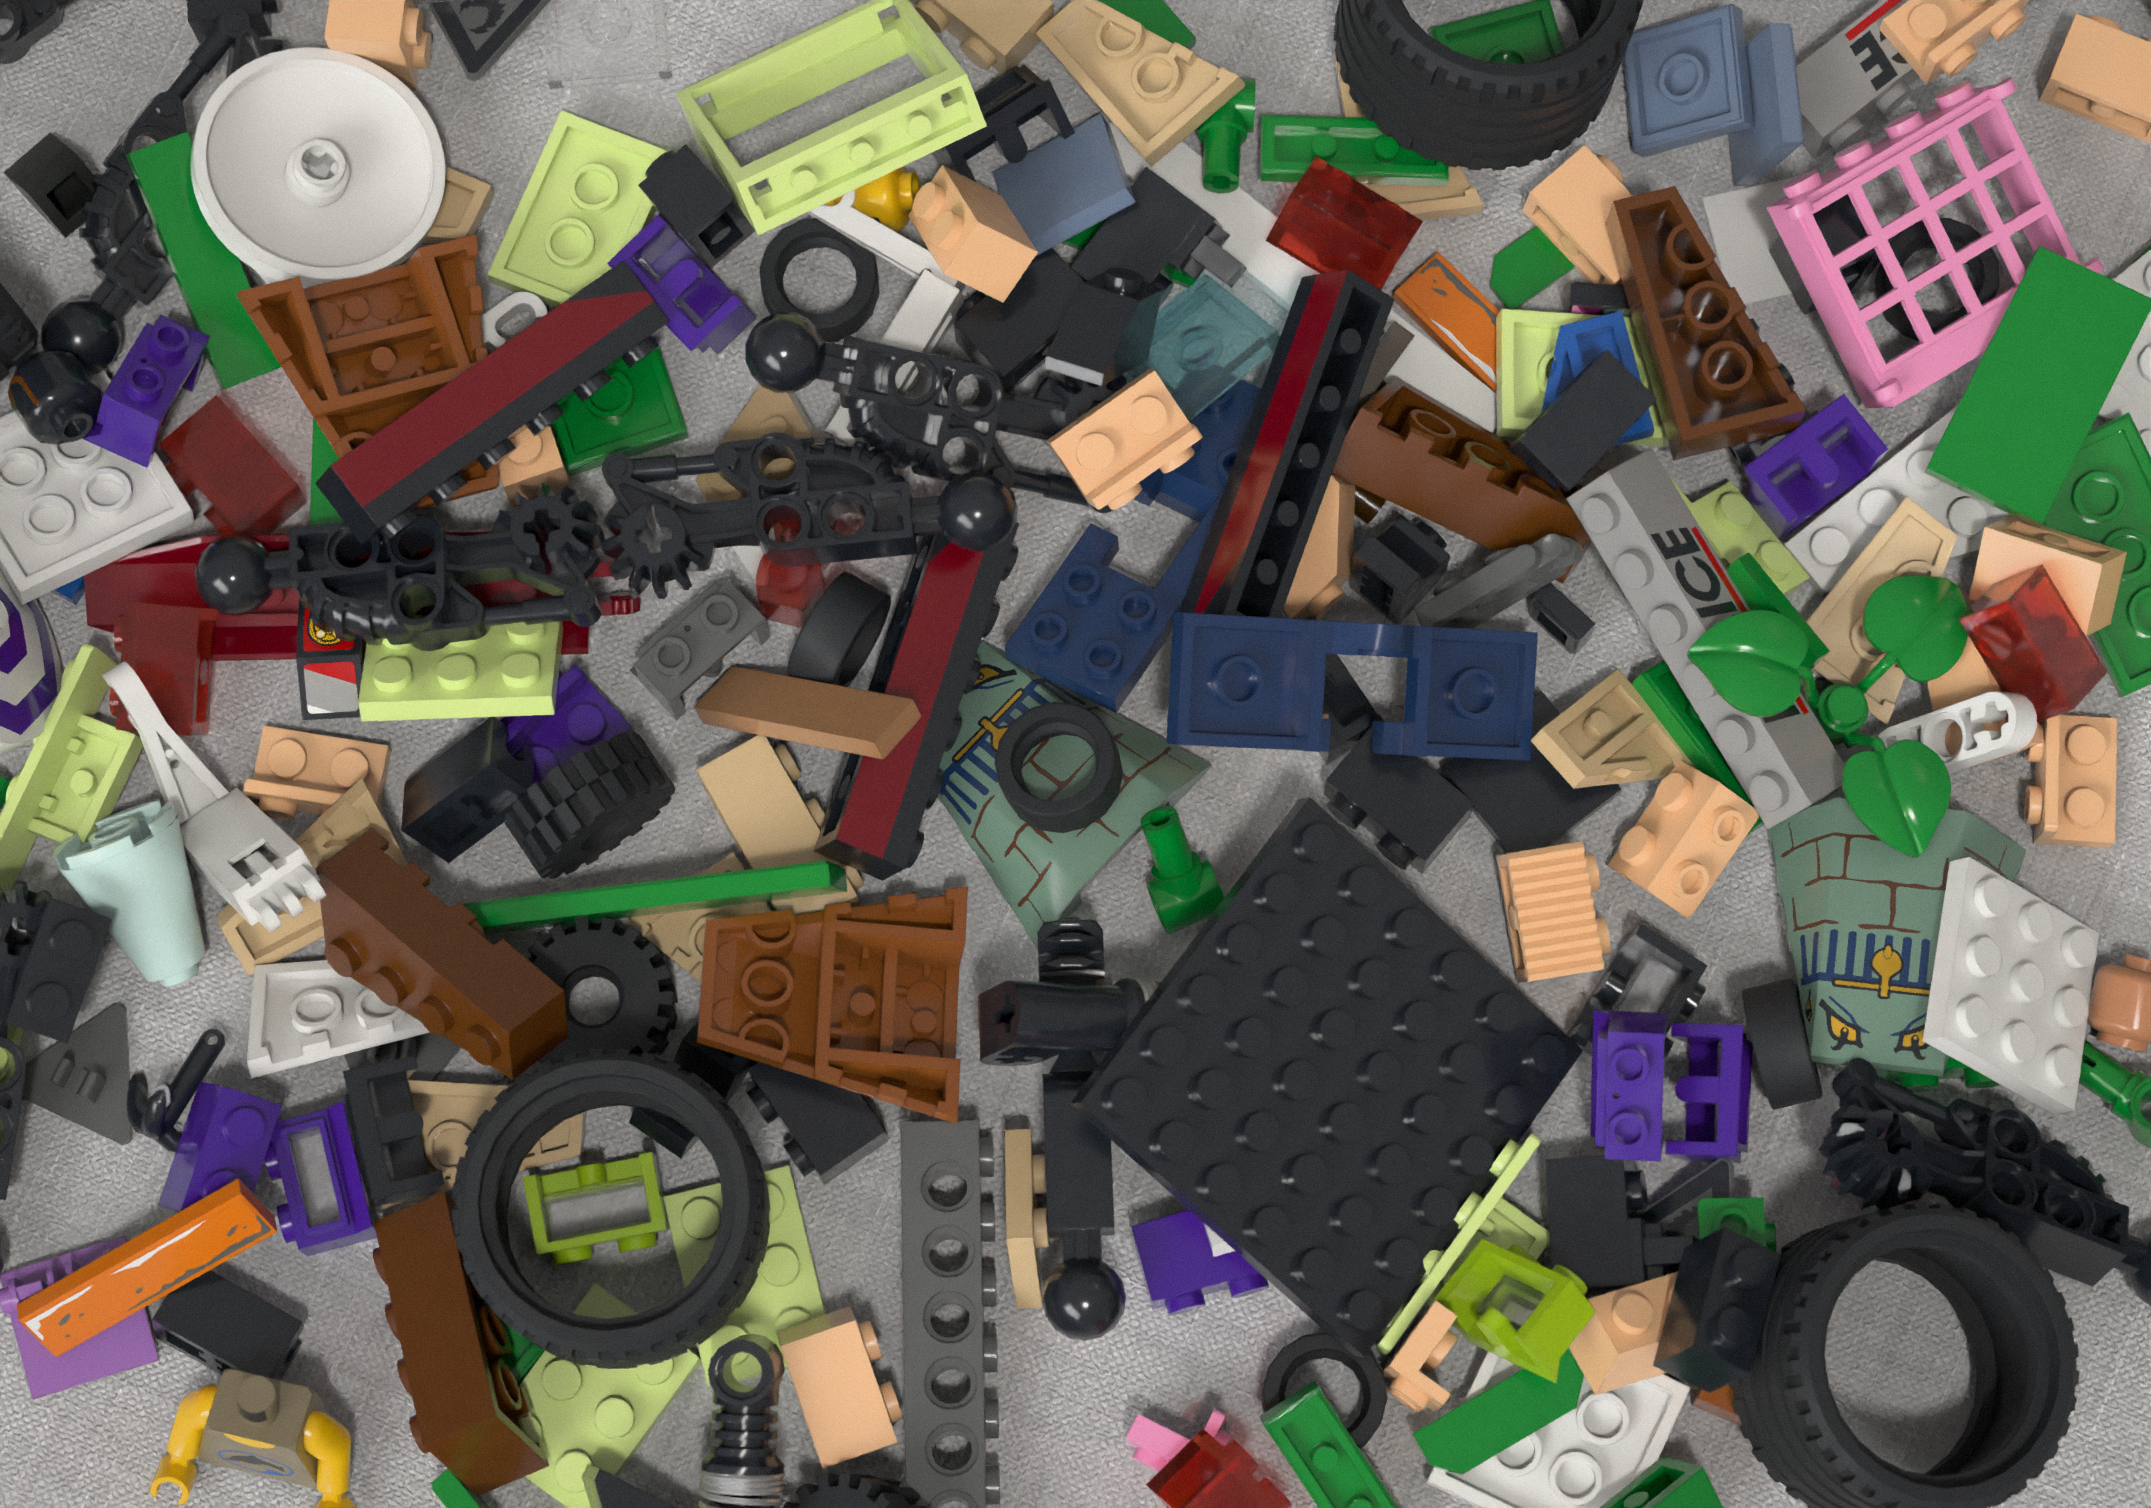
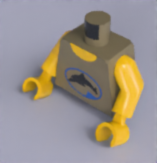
(259, 1430)

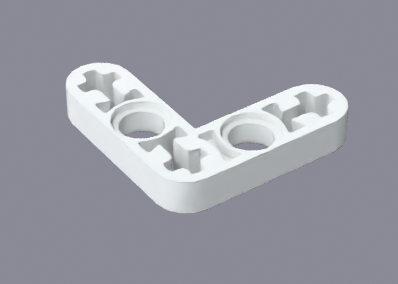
(1977, 743)

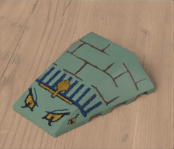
(1035, 868)
(1869, 929)

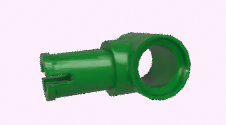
(1223, 137)
(1182, 883)
(2120, 1088)

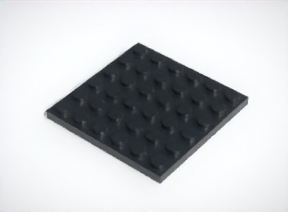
(1327, 1076)

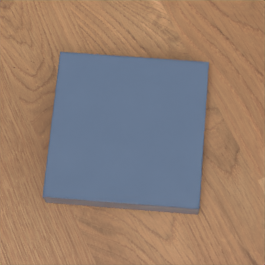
(1688, 81)
(1774, 106)
(1066, 184)

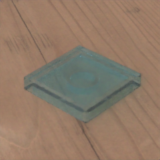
(1206, 345)

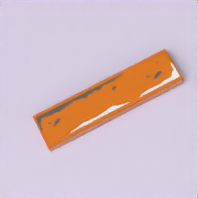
(1453, 316)
(146, 1268)

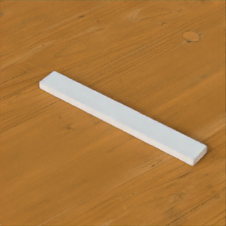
(1280, 274)

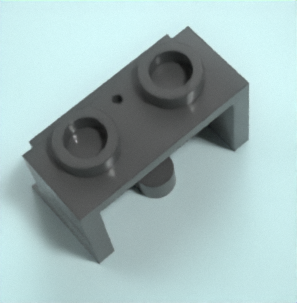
(697, 644)

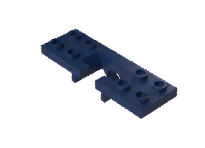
(1102, 627)
(1265, 681)

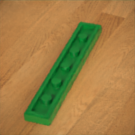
(660, 896)

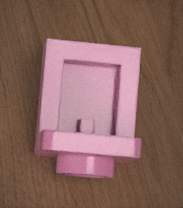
(1158, 1444)

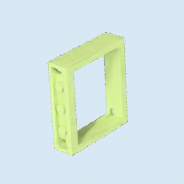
(851, 148)

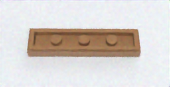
(808, 712)

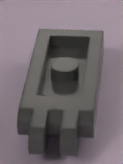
(1503, 581)

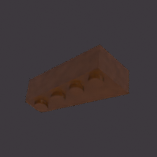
(1698, 345)
(1452, 473)
(435, 959)
(452, 1352)

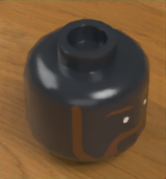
(55, 397)

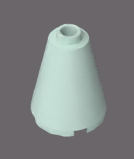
(142, 881)

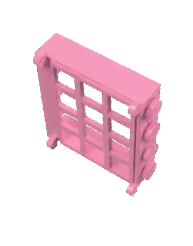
(1969, 336)

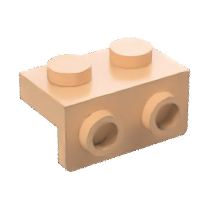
(1684, 838)

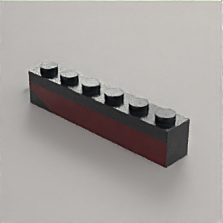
(493, 403)
(1289, 447)
(927, 659)

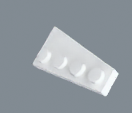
(315, 1014)

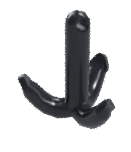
(168, 1101)

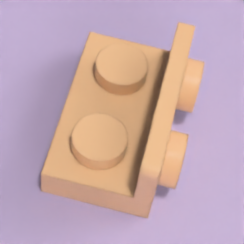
(1944, 33)
(1125, 442)
(312, 771)
(2073, 782)
(1426, 1349)

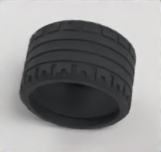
(1473, 108)
(537, 1106)
(2019, 1351)

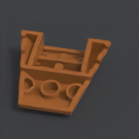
(378, 342)
(844, 995)

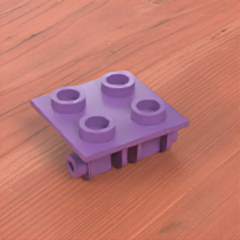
(105, 1354)

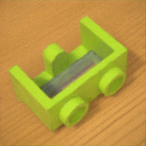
(596, 1207)
(1517, 1306)

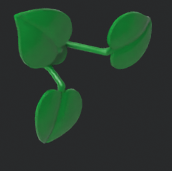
(1913, 619)

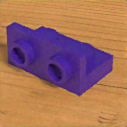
(578, 722)

